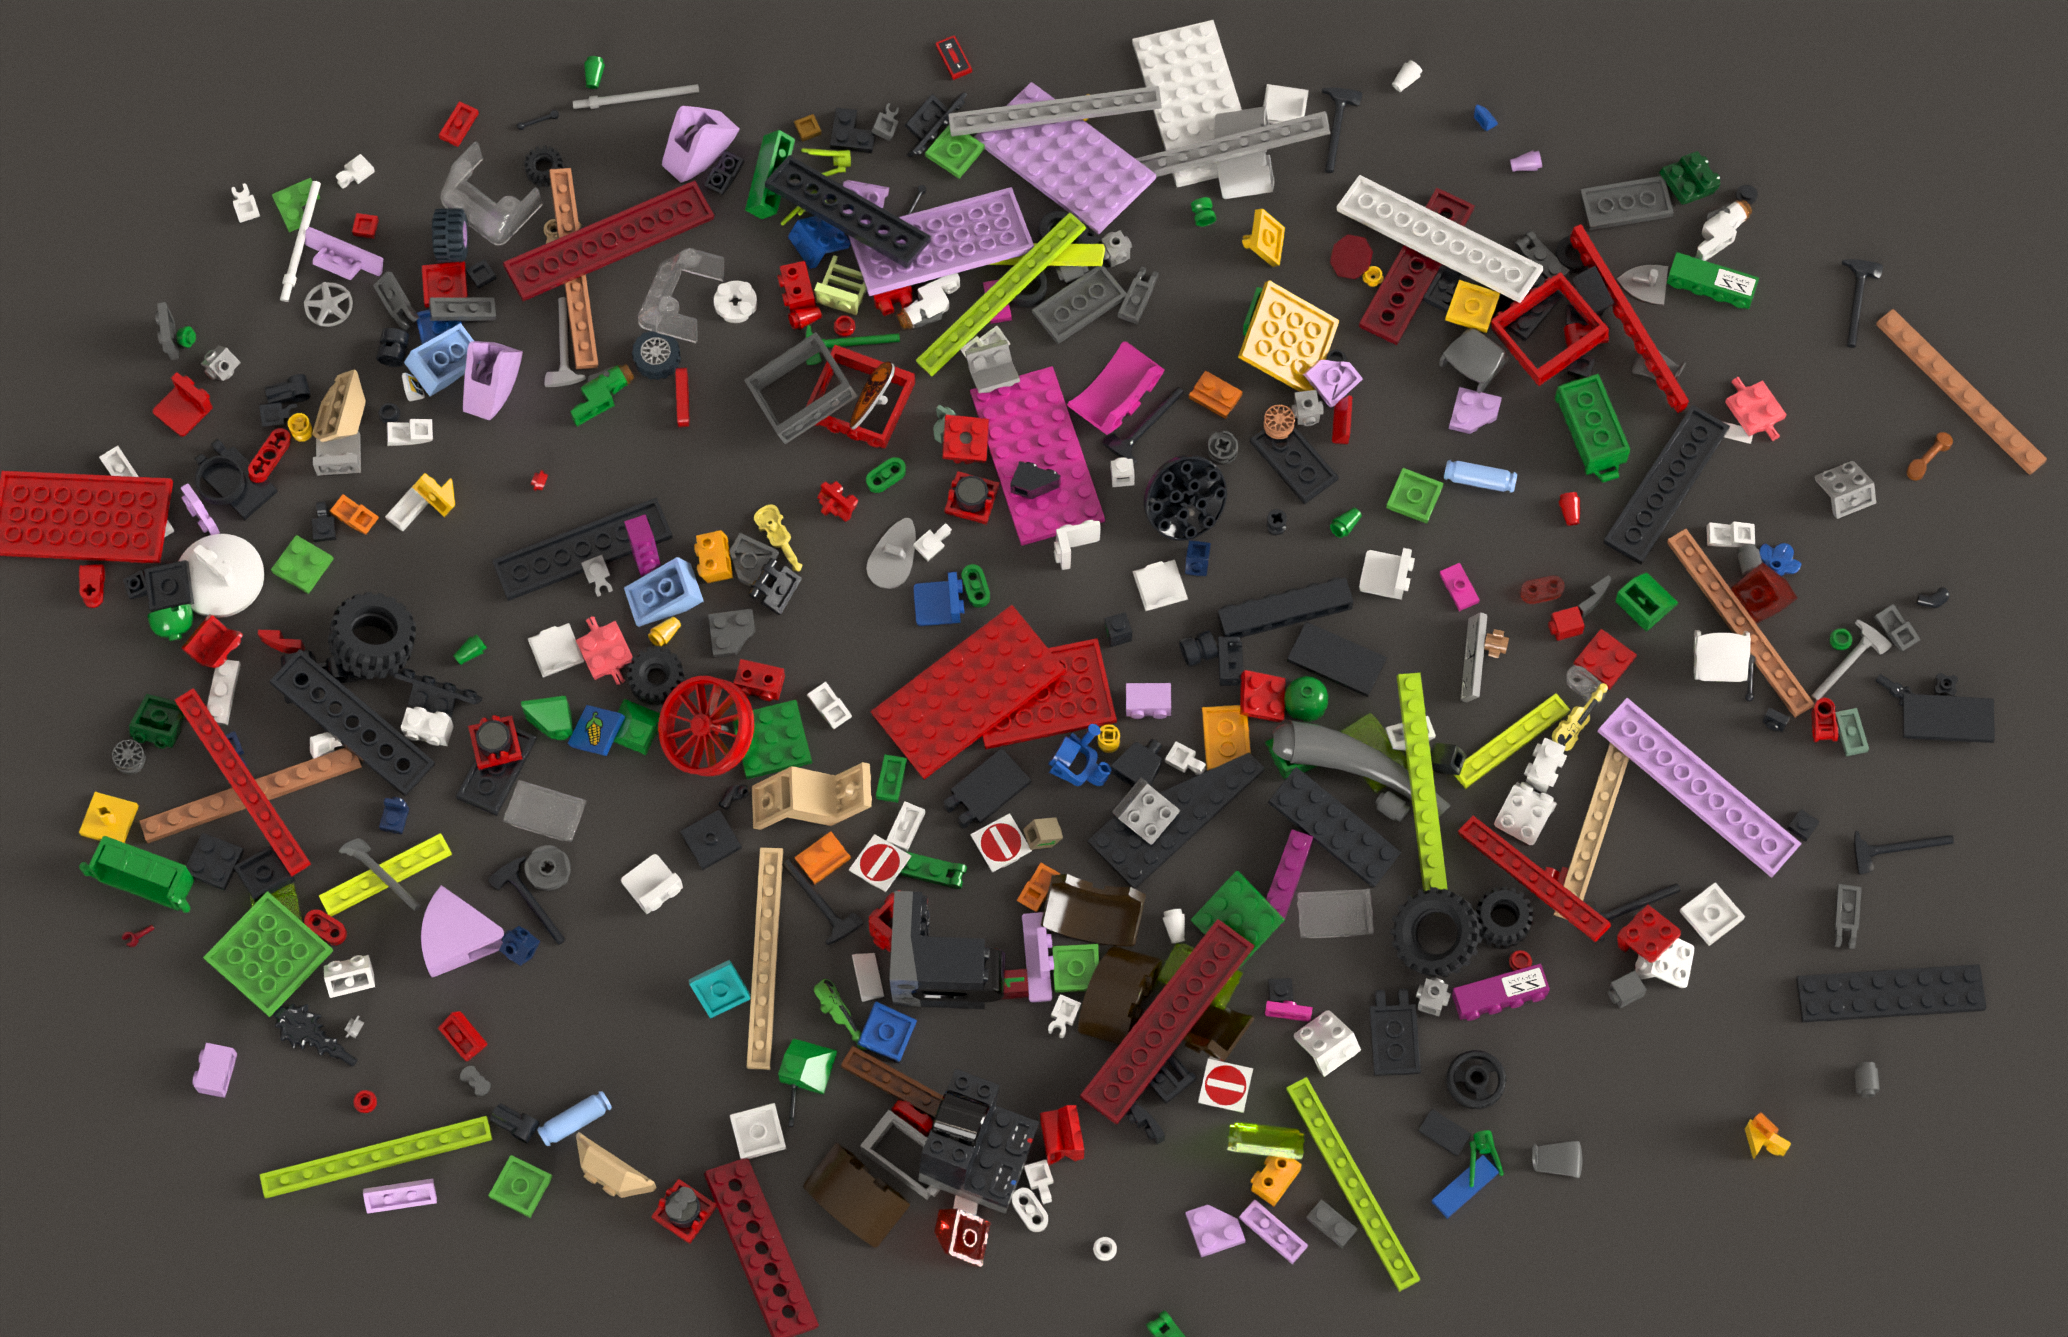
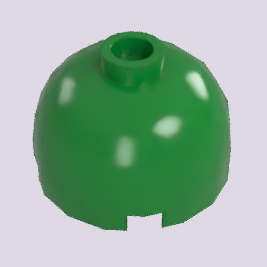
(171, 621)
(1306, 699)

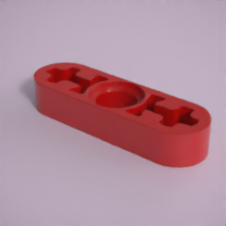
(682, 397)
(269, 446)

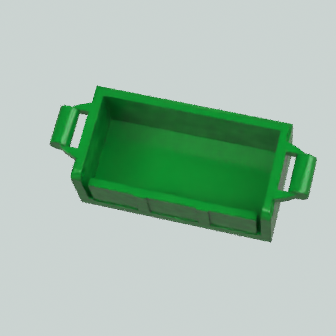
(1593, 426)
(140, 873)

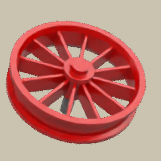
(706, 726)

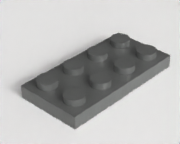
(1626, 203)
(1079, 303)

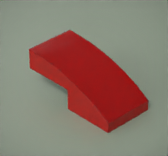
(275, 640)

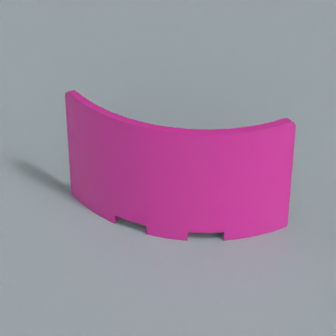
(1117, 389)

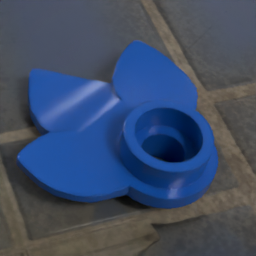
(1780, 558)

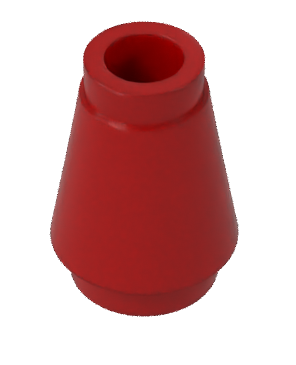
(803, 317)
(1570, 508)

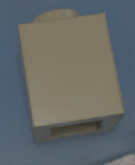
(1043, 833)

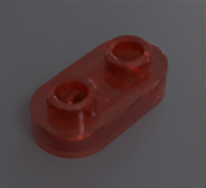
(1544, 591)

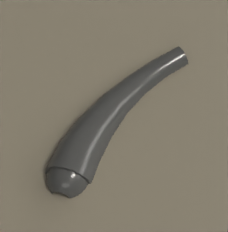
(1332, 749)

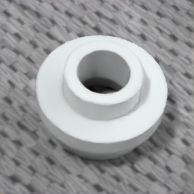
(1105, 1241)

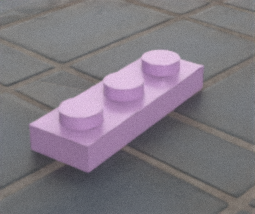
(399, 1195)
(1273, 1231)

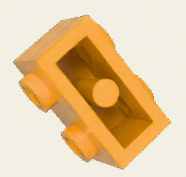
(713, 556)
(1276, 1177)

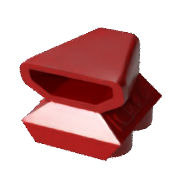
(1062, 1134)

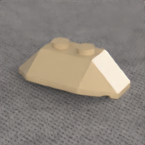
(340, 409)
(610, 1171)

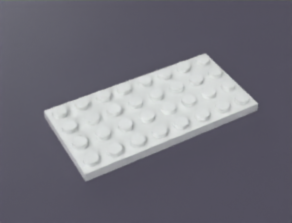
(1192, 87)

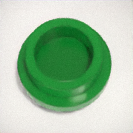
(186, 336)
(1840, 639)

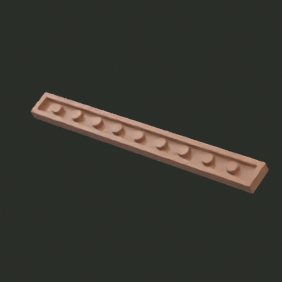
(576, 290)
(1961, 392)
(1739, 621)
(228, 802)

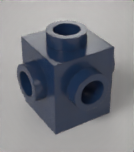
(519, 945)

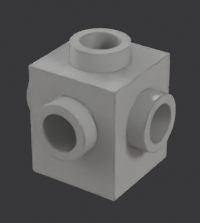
(1116, 248)
(220, 363)
(1307, 408)
(1433, 996)

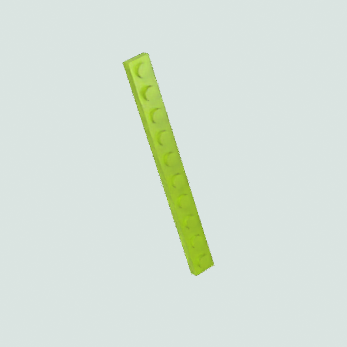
(1000, 294)
(1421, 781)
(375, 1157)
(1353, 1184)

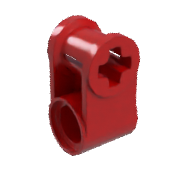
(92, 584)
(1824, 725)

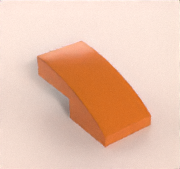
(354, 515)
(1036, 890)
(1764, 1125)

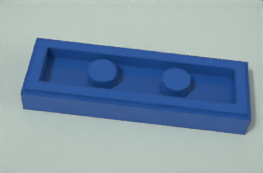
(1460, 1192)

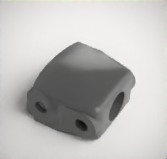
(1475, 357)

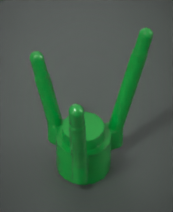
(1484, 1143)

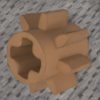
(1496, 643)

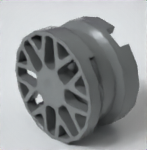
(1222, 447)
(129, 758)

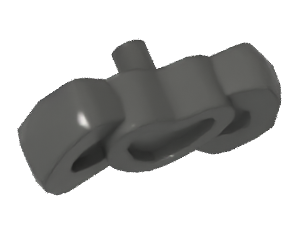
(475, 1081)
(680, 1202)

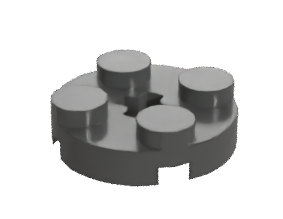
(536, 862)

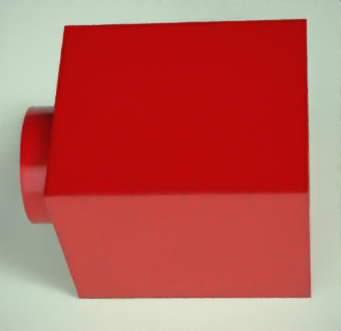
(1566, 623)

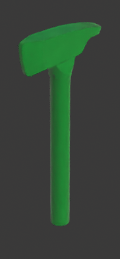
(853, 341)

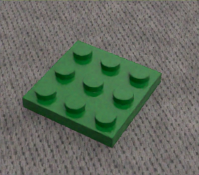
(776, 740)
(1242, 910)

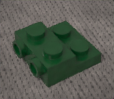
(1691, 178)
(157, 722)

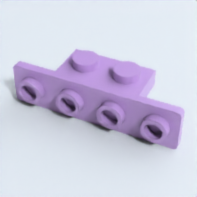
(340, 256)
(1037, 958)

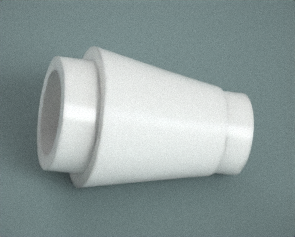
(1407, 75)
(1175, 925)

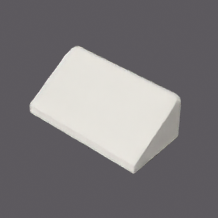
(868, 976)

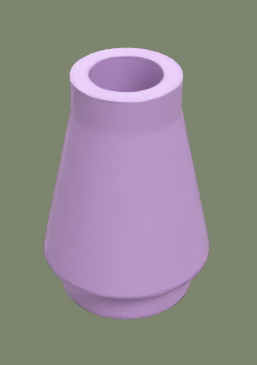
(1527, 162)

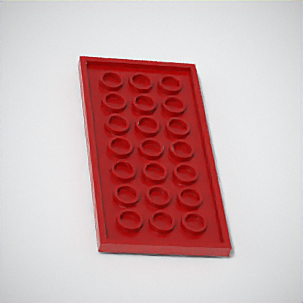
(83, 516)
(968, 692)

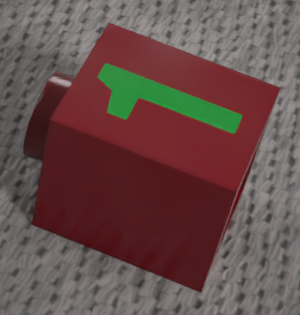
(1016, 984)

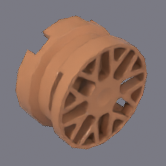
(1279, 423)

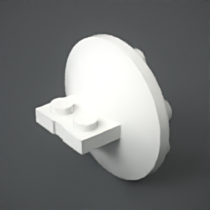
(223, 574)

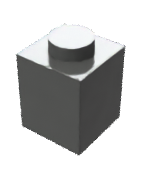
(1626, 989)

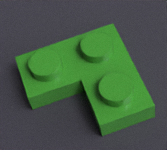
(290, 203)

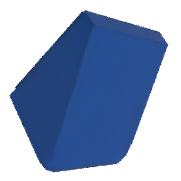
(1484, 118)

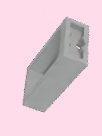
(877, 1135)

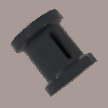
(1274, 516)

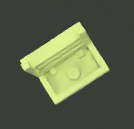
(836, 297)

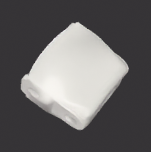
(1721, 656)

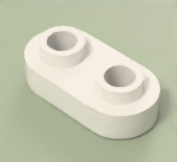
(1030, 1210)

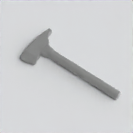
(564, 375)
(1869, 638)

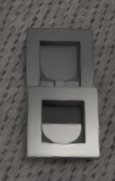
(1596, 595)
(1896, 629)

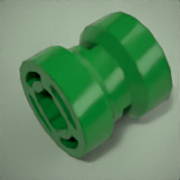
(1203, 212)

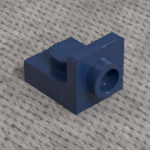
(1197, 558)
(394, 815)

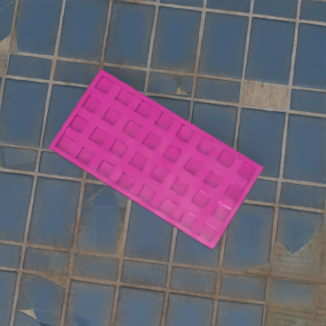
(1034, 426)

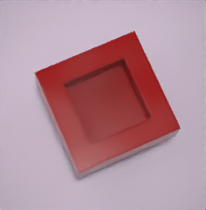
(365, 225)

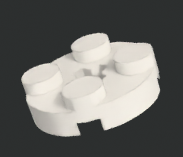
(743, 309)

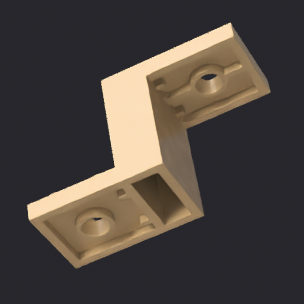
(811, 796)

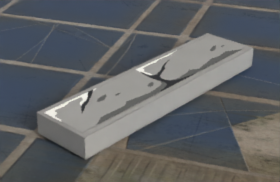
(1473, 657)

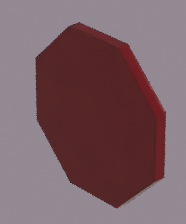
(1351, 256)

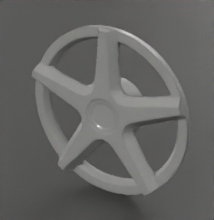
(328, 304)

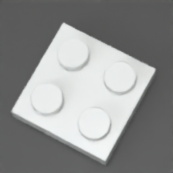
(1712, 914)
(758, 1131)

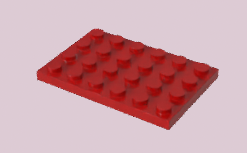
(1066, 704)

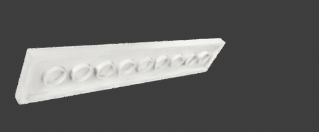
(1440, 238)

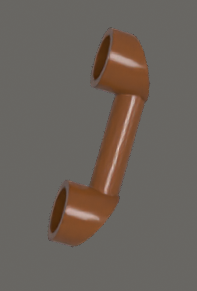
(1918, 466)

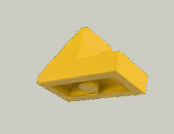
(440, 498)
(1775, 1145)

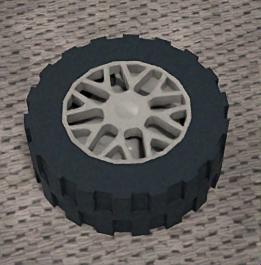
(656, 355)

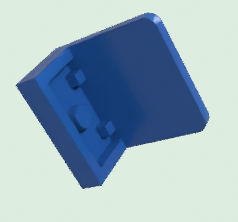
(815, 238)
(938, 602)

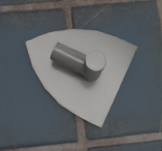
(1646, 283)

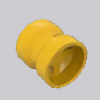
(300, 422)
(1109, 743)

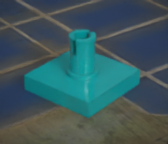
(719, 989)

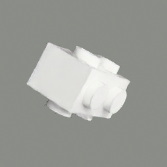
(427, 726)
(1548, 758)
(349, 975)

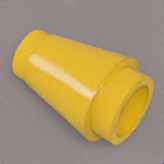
(662, 633)

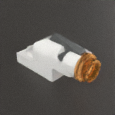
(1720, 228)
(931, 304)

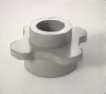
(353, 1027)

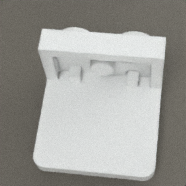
(1072, 536)
(1386, 573)
(1525, 813)
(652, 883)
(1671, 966)
(1328, 1042)

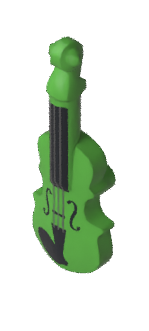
(831, 1001)

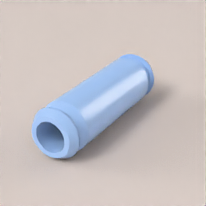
(1480, 476)
(574, 1118)

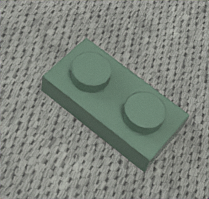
(1851, 732)

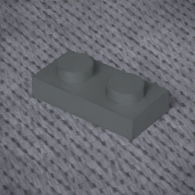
(1331, 1223)

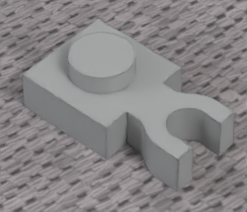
(596, 571)

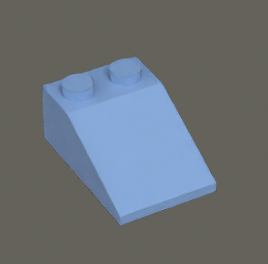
(440, 359)
(663, 592)

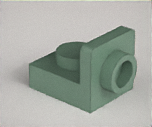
(939, 425)

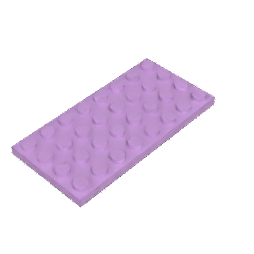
(1070, 164)
(962, 238)

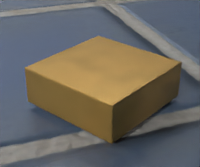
(807, 127)

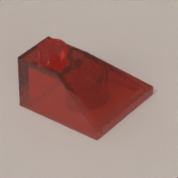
(1763, 593)
(962, 1235)

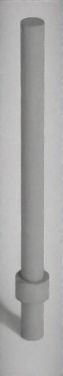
(595, 101)

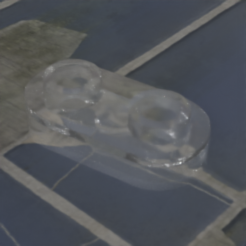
(1586, 685)

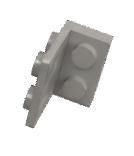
(991, 367)
(338, 456)
(1848, 488)
(1146, 811)

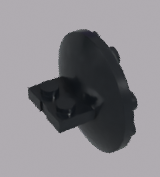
(1185, 497)

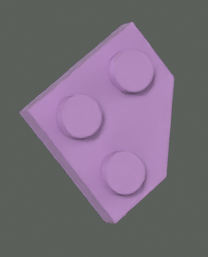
(1332, 379)
(1473, 410)
(196, 507)
(1214, 1230)

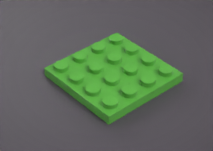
(268, 954)

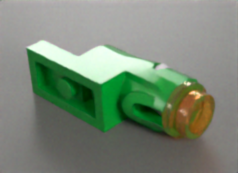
(598, 392)

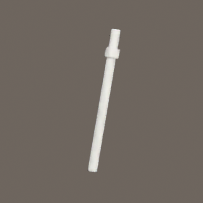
(289, 279)

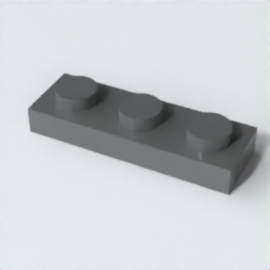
(462, 309)

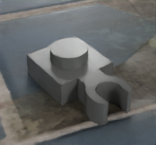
(885, 123)

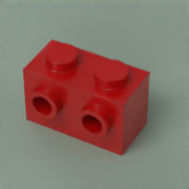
(797, 286)
(760, 680)

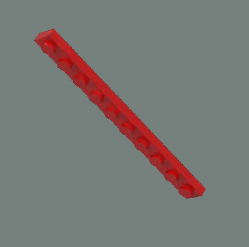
(1632, 325)
(242, 782)

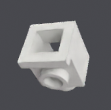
(1122, 468)

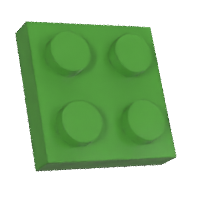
(954, 152)
(1414, 495)
(302, 564)
(1074, 966)
(520, 1186)

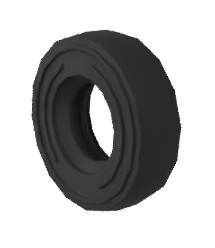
(1561, 253)

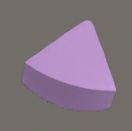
(701, 146)
(492, 382)
(456, 933)

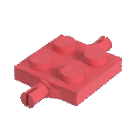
(1755, 408)
(605, 650)

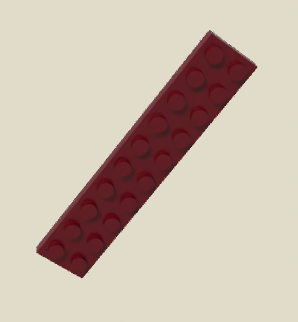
(608, 240)
(1167, 1022)

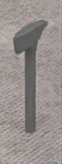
(358, 849)

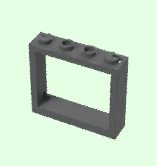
(815, 411)

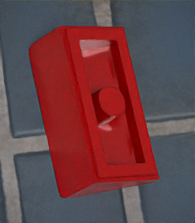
(1342, 421)
(462, 1035)

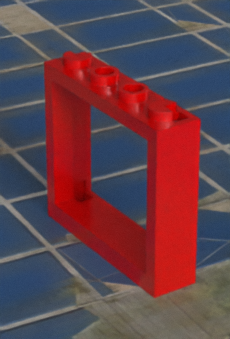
(1569, 355)
(867, 365)

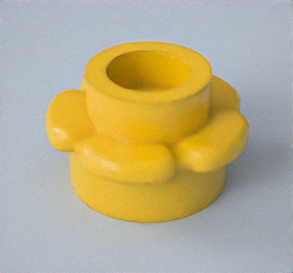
(1373, 271)

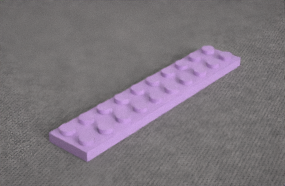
(1699, 787)

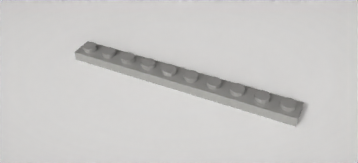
(1055, 111)
(1237, 144)

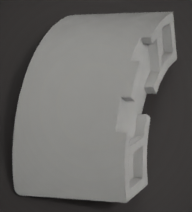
(1247, 173)

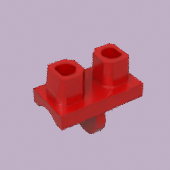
(885, 300)
(834, 502)

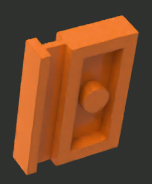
(1215, 394)
(822, 858)

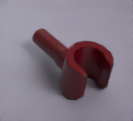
(135, 937)

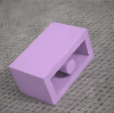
(1148, 700)
(214, 1070)

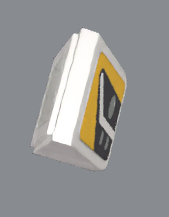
(412, 387)

